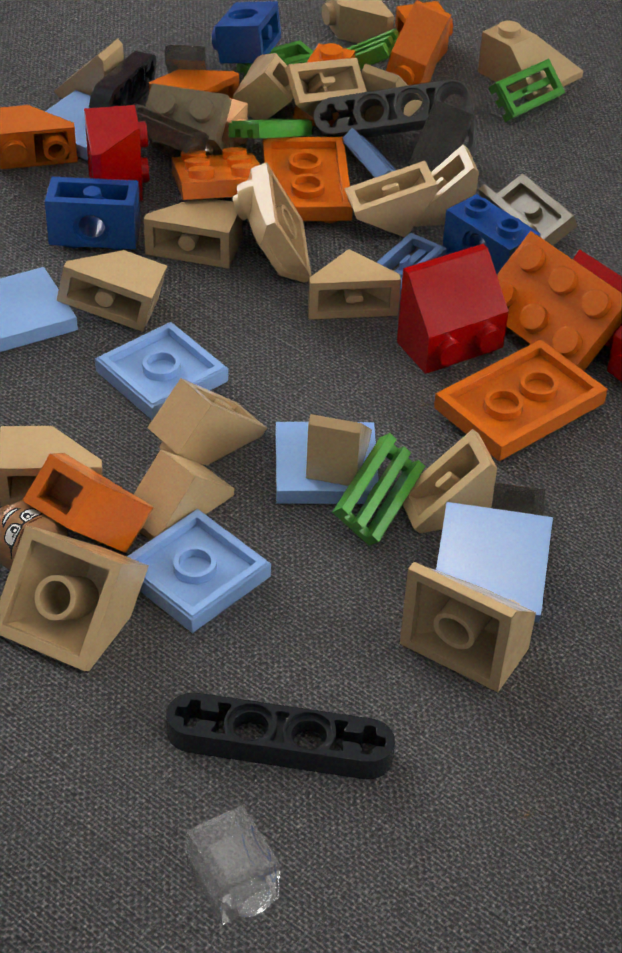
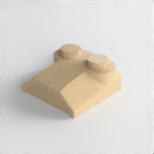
(274, 222)

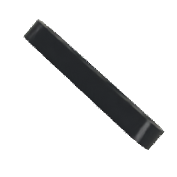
(125, 82)
(277, 744)

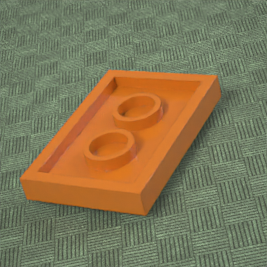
(212, 175)
(312, 175)
(558, 301)
(520, 399)

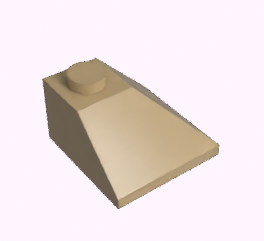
(512, 48)
(68, 596)
(464, 626)

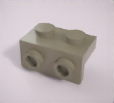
(194, 108)
(533, 207)

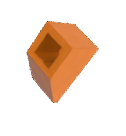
(34, 138)
(87, 502)

